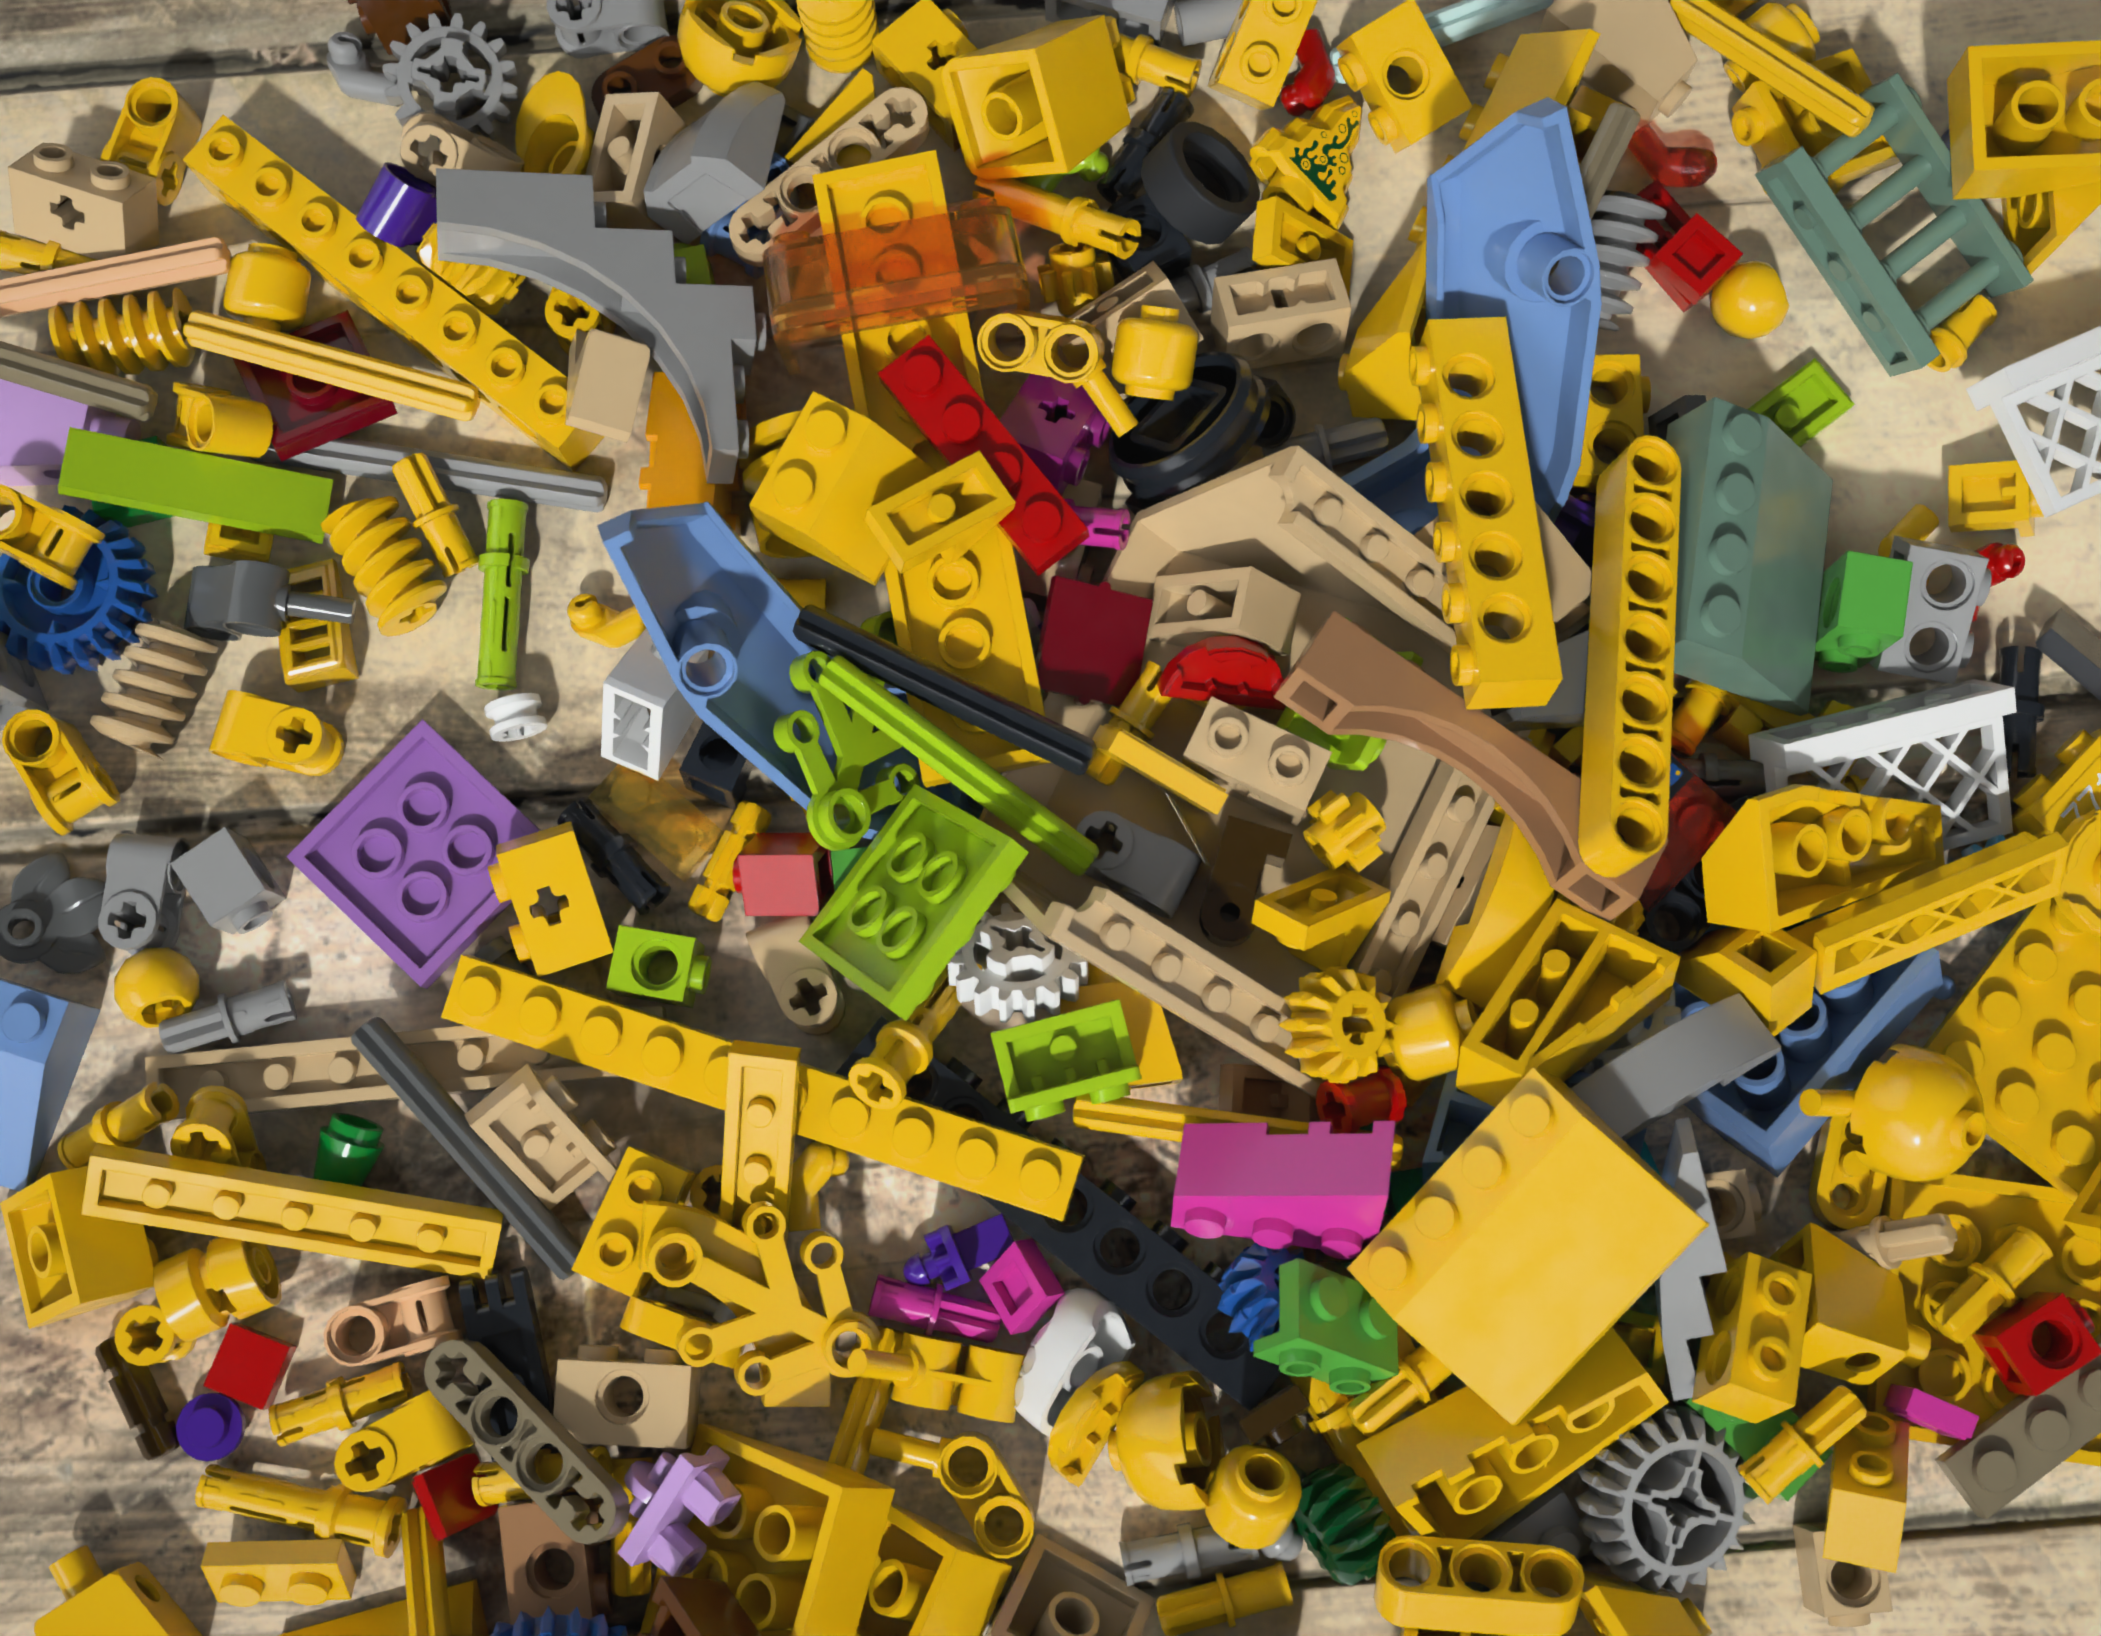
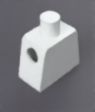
(628, 731)

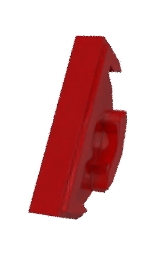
(1226, 669)

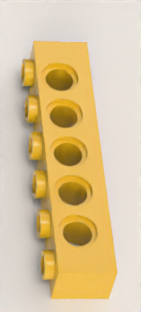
(1479, 360)

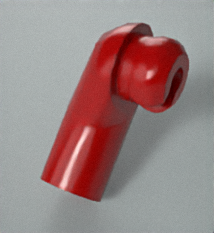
(1314, 78)

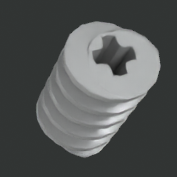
(1616, 231)

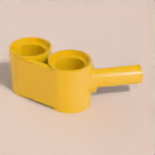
(1042, 358)
(946, 1373)
(974, 1498)

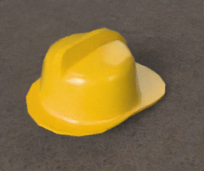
(554, 127)

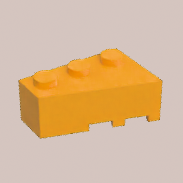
(676, 460)

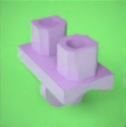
(666, 1501)

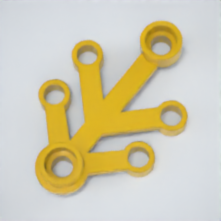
(772, 1307)

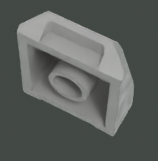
(715, 162)

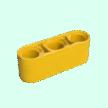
(1506, 1568)

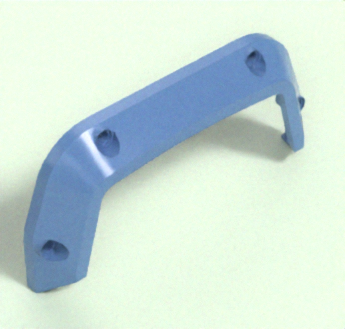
(1492, 237)

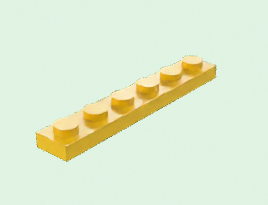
(290, 1211)

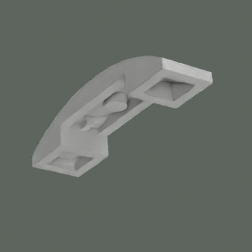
(1677, 1065)

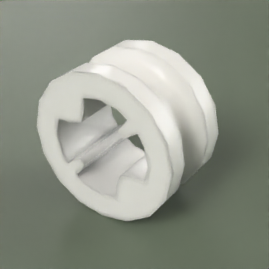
(515, 717)

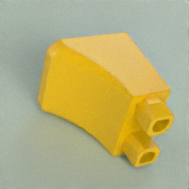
(1038, 99)

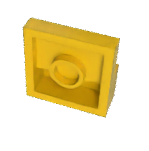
(1780, 125)

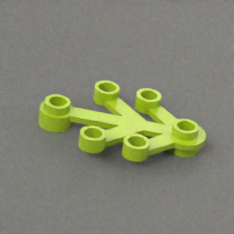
(855, 747)

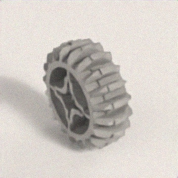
(1678, 1491)

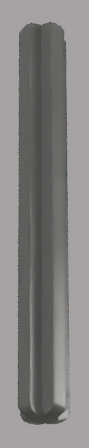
(450, 1128)

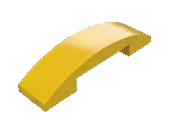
(1503, 920)

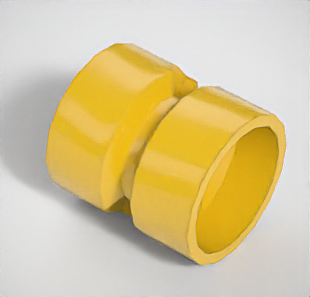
(203, 1288)

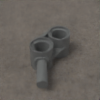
(253, 601)

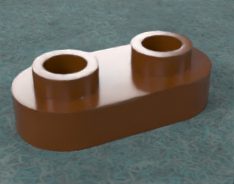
(646, 73)

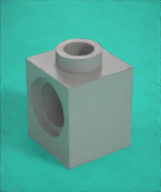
(229, 882)

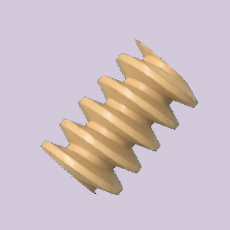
(152, 686)

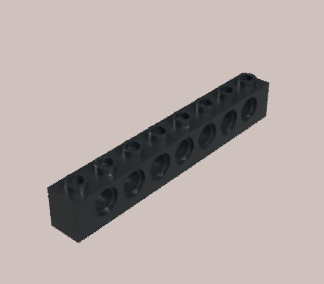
(1078, 1246)

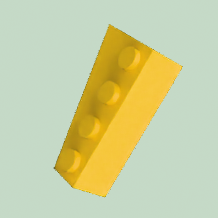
(1468, 1470)

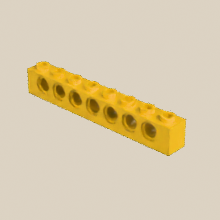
(390, 287)

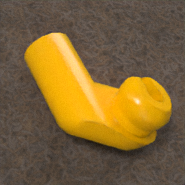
(809, 1175)

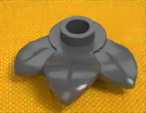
(63, 917)

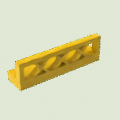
(1933, 908)

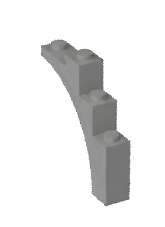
(559, 235)

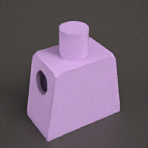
(37, 429)

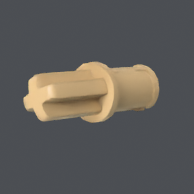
(1899, 1240)

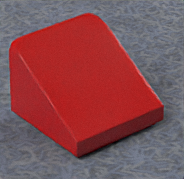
(449, 1498)

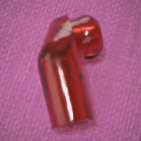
(1672, 165)

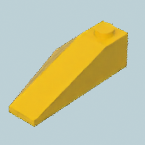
(1815, 852)

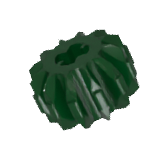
(1342, 1523)

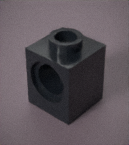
(1169, 253)

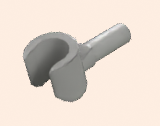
(699, 1302)

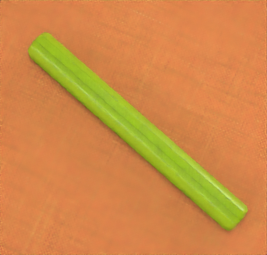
(958, 765)

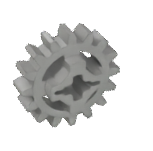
(452, 57)

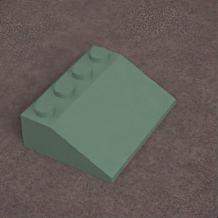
(1748, 555)

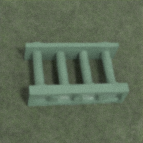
(1846, 261)

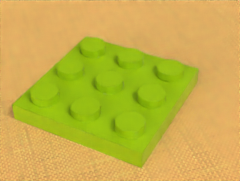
(913, 899)

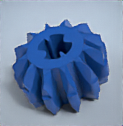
(1252, 1290)

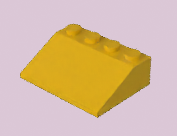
(1527, 1245)
(796, 1540)

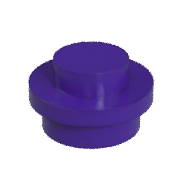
(210, 1426)

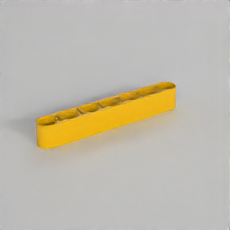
(1630, 659)

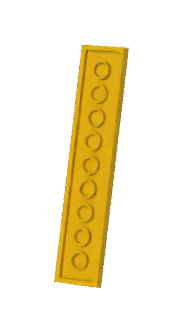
(962, 612)

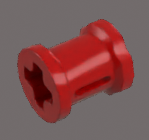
(1361, 1101)

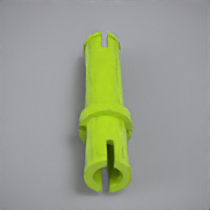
(501, 599)

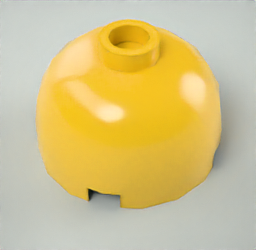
(738, 42)
(1917, 1115)
(1167, 1442)

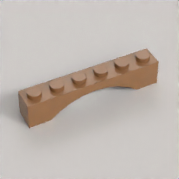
(1364, 688)

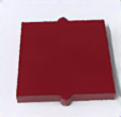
(1092, 641)

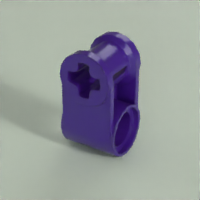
(398, 207)

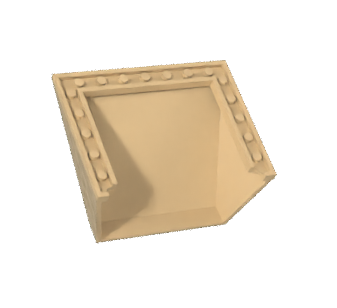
(1343, 557)

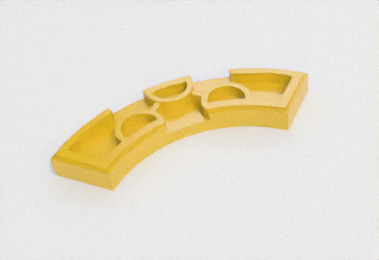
(737, 1251)

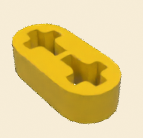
(662, 1323)

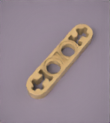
(821, 159)

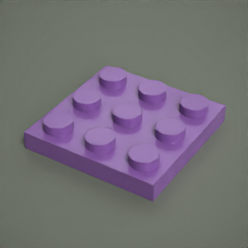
(414, 853)

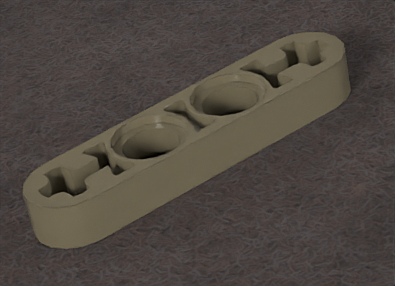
(518, 1449)

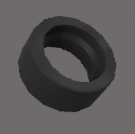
(1200, 183)

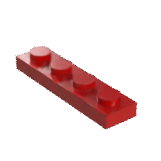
(960, 424)

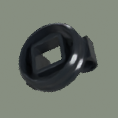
(1236, 415)

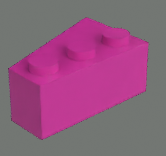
(1284, 1187)

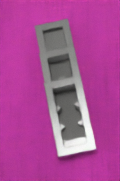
(1680, 1288)

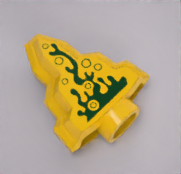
(1311, 161)

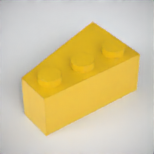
(1563, 1002)

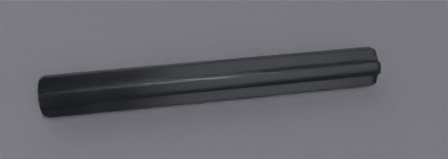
(946, 690)

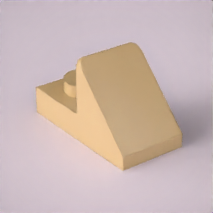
(605, 383)

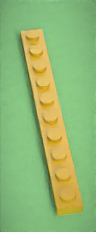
(696, 1067)

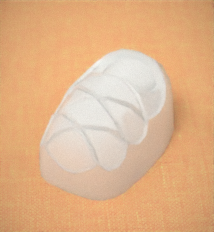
(1066, 1351)

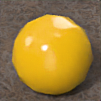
(1749, 300)
(156, 986)

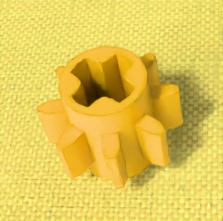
(1074, 277)
(1344, 830)

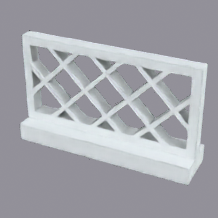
(2029, 382)
(1894, 728)

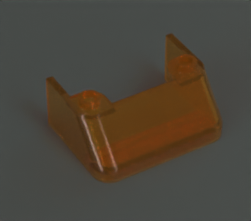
(892, 274)

